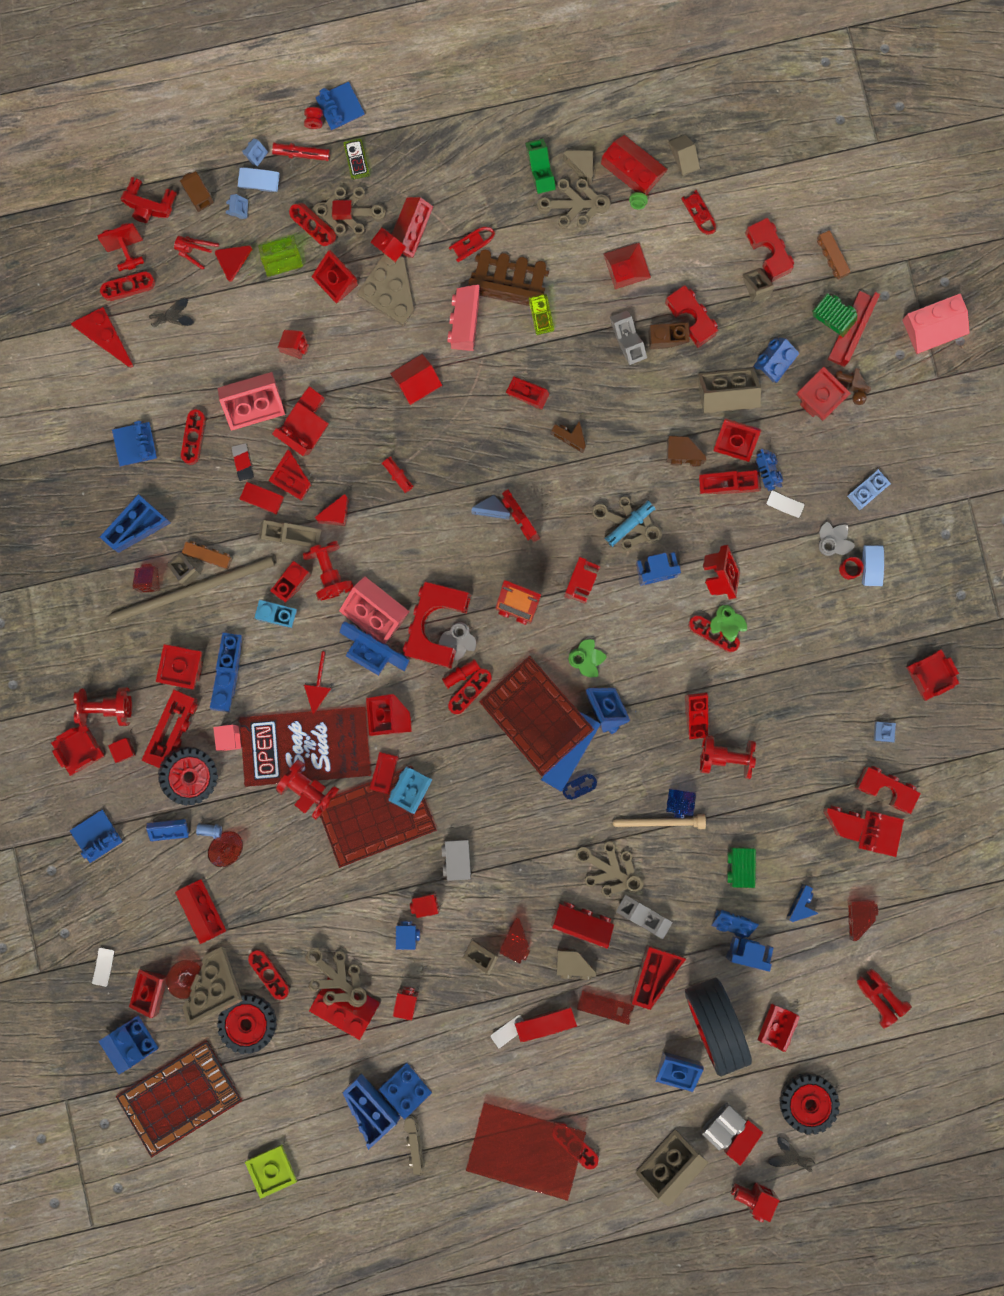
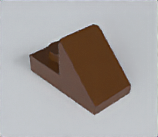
(574, 440)

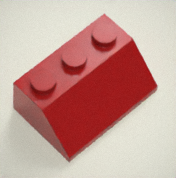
(633, 165)
(583, 924)
(344, 1015)

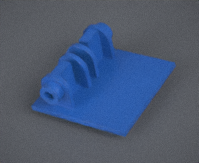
(339, 105)
(134, 443)
(769, 460)
(96, 836)
(739, 925)
(405, 1091)

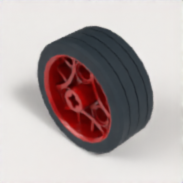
(718, 1026)

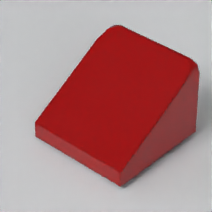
(341, 209)

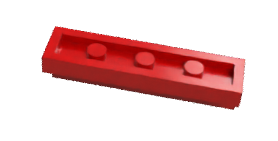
(845, 346)

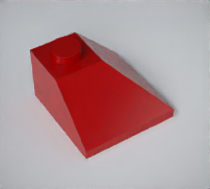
(627, 265)
(387, 716)

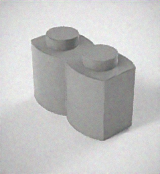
(723, 1126)

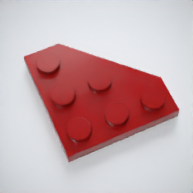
(520, 517)

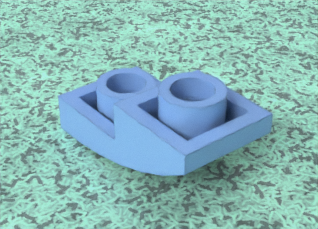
(258, 179)
(869, 489)
(873, 565)

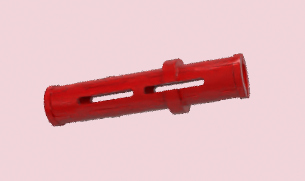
(278, 149)

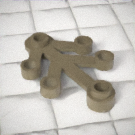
(576, 204)
(356, 212)
(639, 529)
(612, 871)
(338, 979)

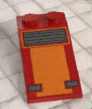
(517, 602)

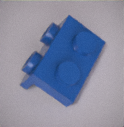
(776, 358)

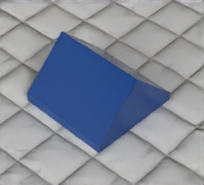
(607, 708)
(679, 1071)

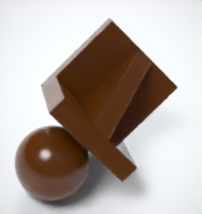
(856, 385)

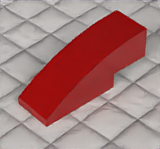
(730, 482)
(546, 1024)

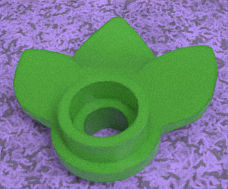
(728, 625)
(589, 658)

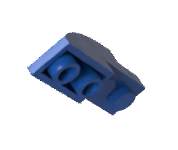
(227, 672)

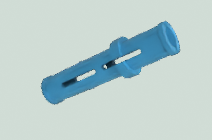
(635, 519)

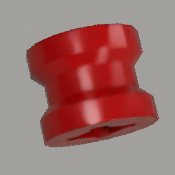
(313, 118)

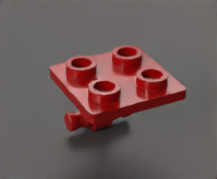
(121, 238)

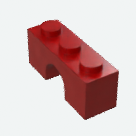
(765, 235)
(684, 302)
(903, 796)

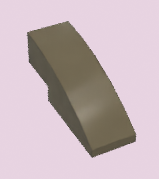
(289, 534)

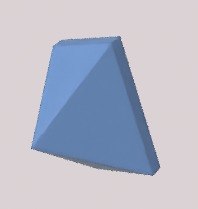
(491, 508)

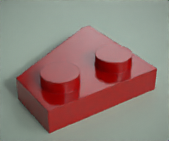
(290, 477)

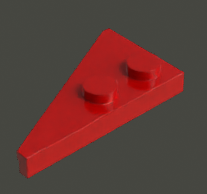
(100, 330)

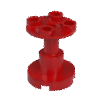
(330, 578)
(110, 707)
(720, 756)
(301, 785)

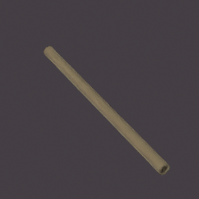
(191, 590)

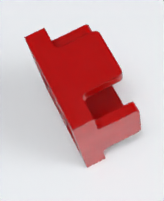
(822, 394)
(727, 571)
(581, 580)
(179, 667)
(934, 675)
(76, 749)

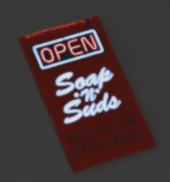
(328, 743)

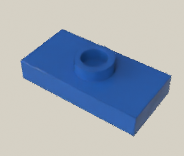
(167, 830)

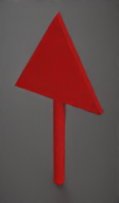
(316, 693)

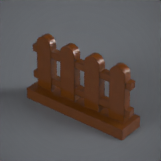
(507, 290)

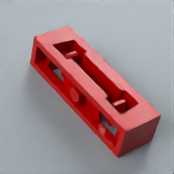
(182, 725)

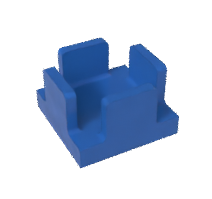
(658, 569)
(750, 954)

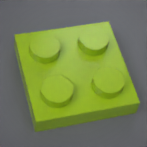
(271, 1171)

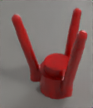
(186, 244)

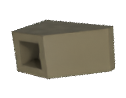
(571, 964)

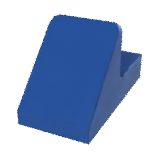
(798, 910)

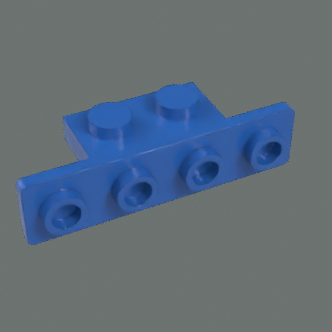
(370, 652)

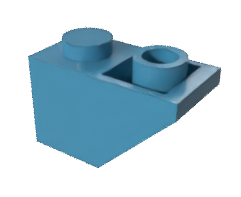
(275, 614)

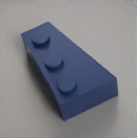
(133, 525)
(370, 1110)

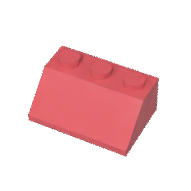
(464, 318)
(937, 323)
(251, 401)
(373, 610)

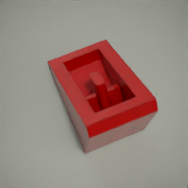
(335, 513)

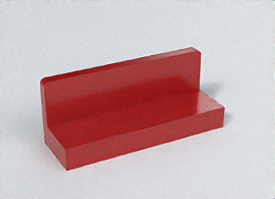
(412, 223)
(200, 911)

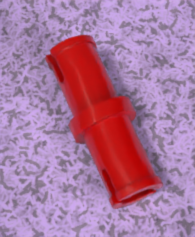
(397, 474)
(461, 673)

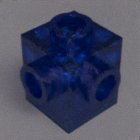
(681, 803)

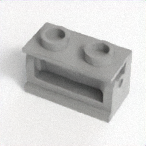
(457, 860)

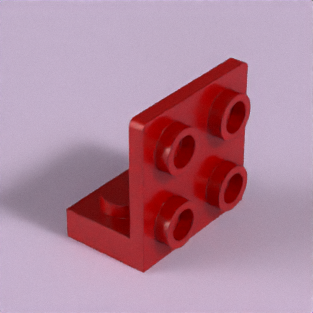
(301, 429)

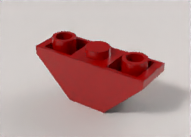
(697, 715)

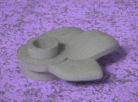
(836, 538)
(459, 643)

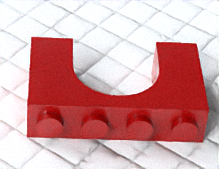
(431, 599)

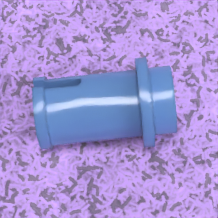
(209, 830)

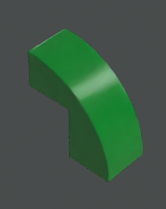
(540, 166)

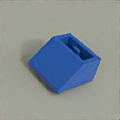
(128, 1045)

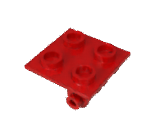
(881, 833)

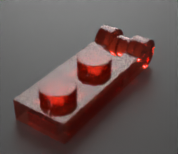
(604, 1007)

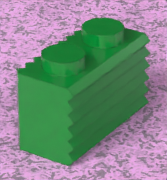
(835, 314)
(742, 867)

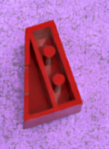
(654, 975)

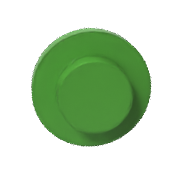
(638, 200)

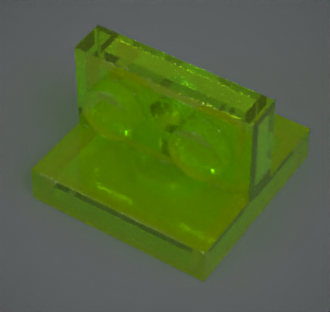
(280, 256)

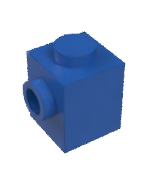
(406, 935)

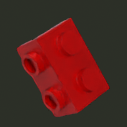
(778, 1027)

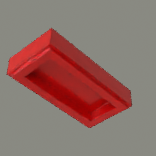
(384, 773)

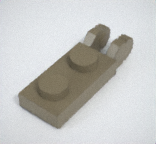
(414, 1144)

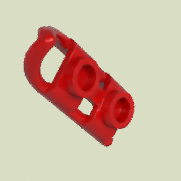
(703, 216)
(475, 241)

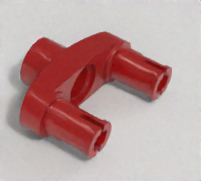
(146, 208)

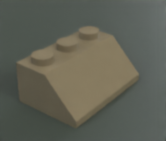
(729, 390)
(671, 1168)

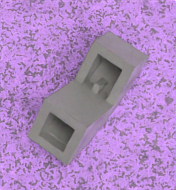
(627, 337)
(644, 916)

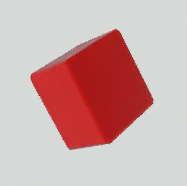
(122, 750)

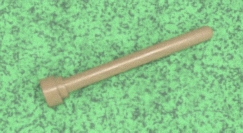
(697, 821)

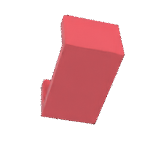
(227, 737)

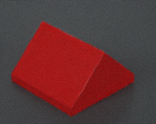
(334, 277)
(416, 379)
(736, 439)
(148, 993)

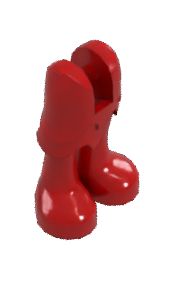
(882, 987)

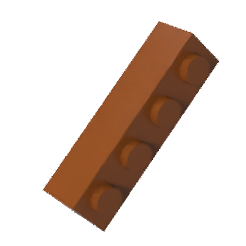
(833, 254)
(203, 554)

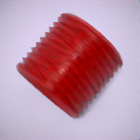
(857, 561)

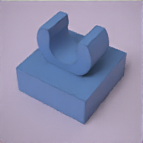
(255, 152)
(238, 206)
(884, 732)

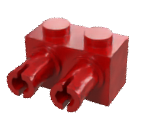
(760, 1200)

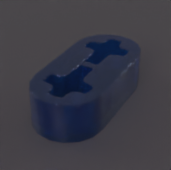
(581, 791)

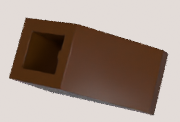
(196, 191)
(668, 335)
(683, 450)

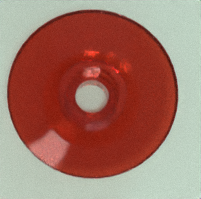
(225, 849)
(179, 988)

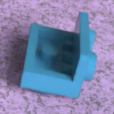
(410, 789)

